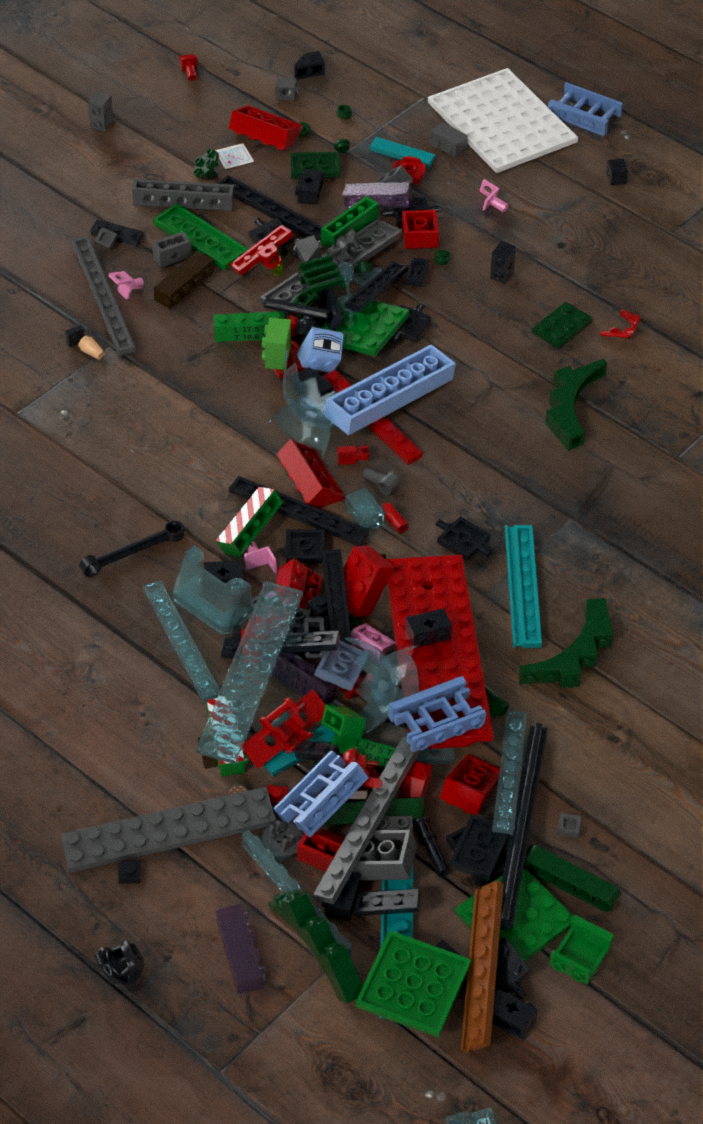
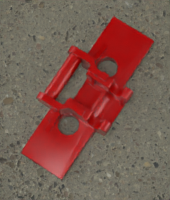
(289, 733)

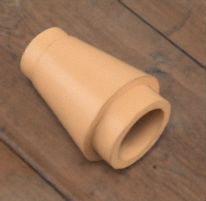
(91, 347)

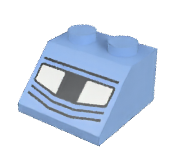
(321, 350)

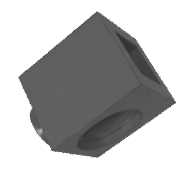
(286, 88)

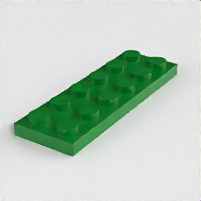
(201, 235)

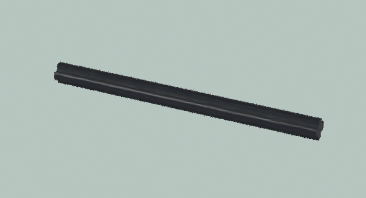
(524, 813)

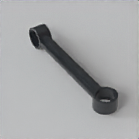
(96, 563)

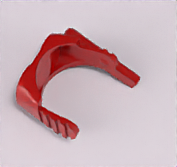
(632, 319)
(373, 780)

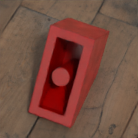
(416, 780)

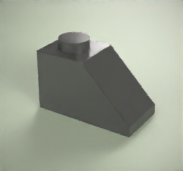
(396, 175)
(308, 249)

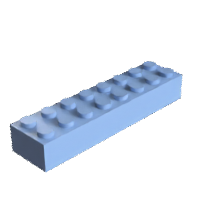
(389, 389)

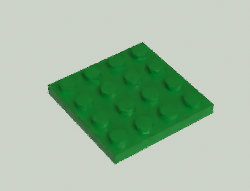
(371, 328)
(537, 918)
(413, 983)

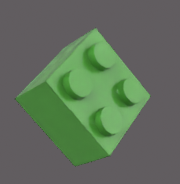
(276, 343)

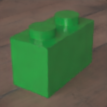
(343, 721)

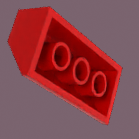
(264, 127)
(310, 474)

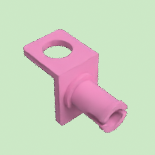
(492, 199)
(126, 283)
(259, 557)

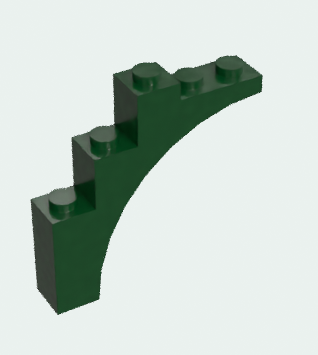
(569, 385)
(581, 653)
(315, 931)

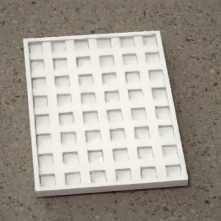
(502, 120)

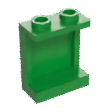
(582, 950)

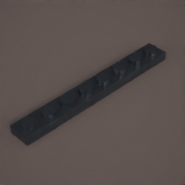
(273, 209)
(306, 513)

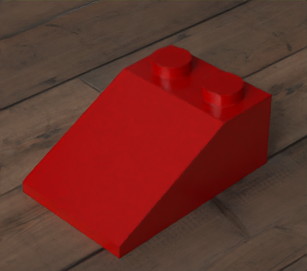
(470, 784)

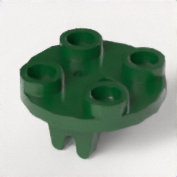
(205, 164)

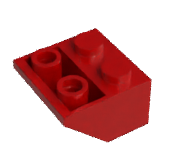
(301, 578)
(319, 848)

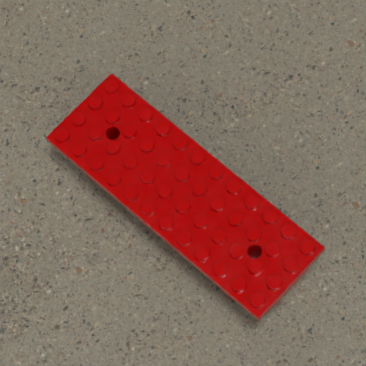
(430, 585)

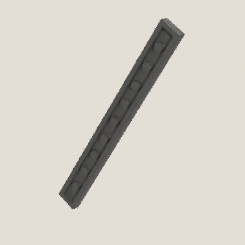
(103, 296)
(365, 824)

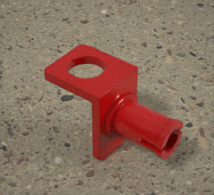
(189, 64)

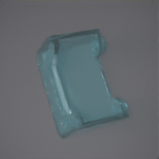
(210, 598)

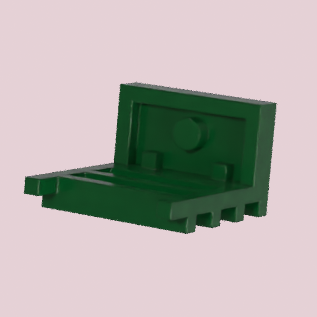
(318, 271)

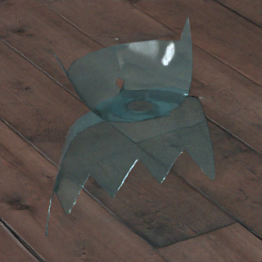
(304, 406)
(383, 677)

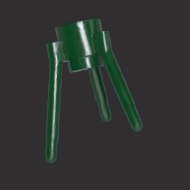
(497, 704)

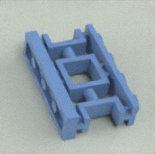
(433, 700)
(339, 786)

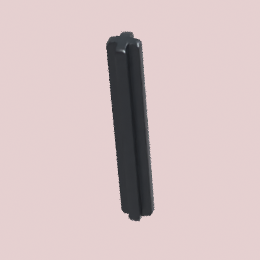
(296, 308)

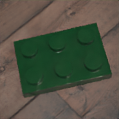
(321, 161)
(562, 325)

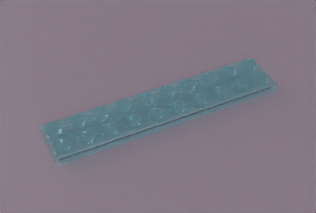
(249, 673)

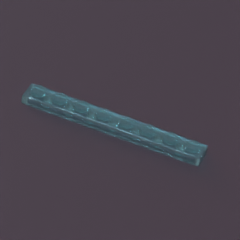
(181, 641)
(509, 773)
(279, 876)

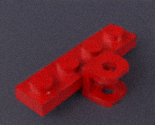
(264, 251)

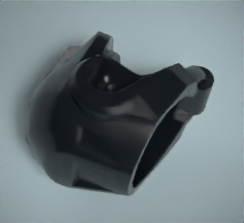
(122, 963)

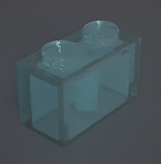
(364, 509)

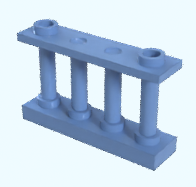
(584, 119)

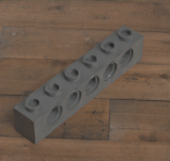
(185, 194)

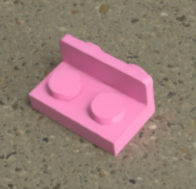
(372, 636)

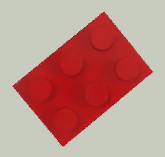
(365, 579)

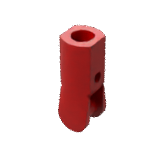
(394, 518)

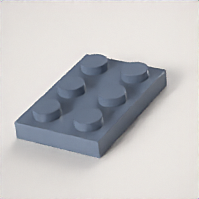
(340, 666)

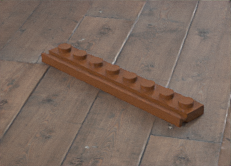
(482, 972)

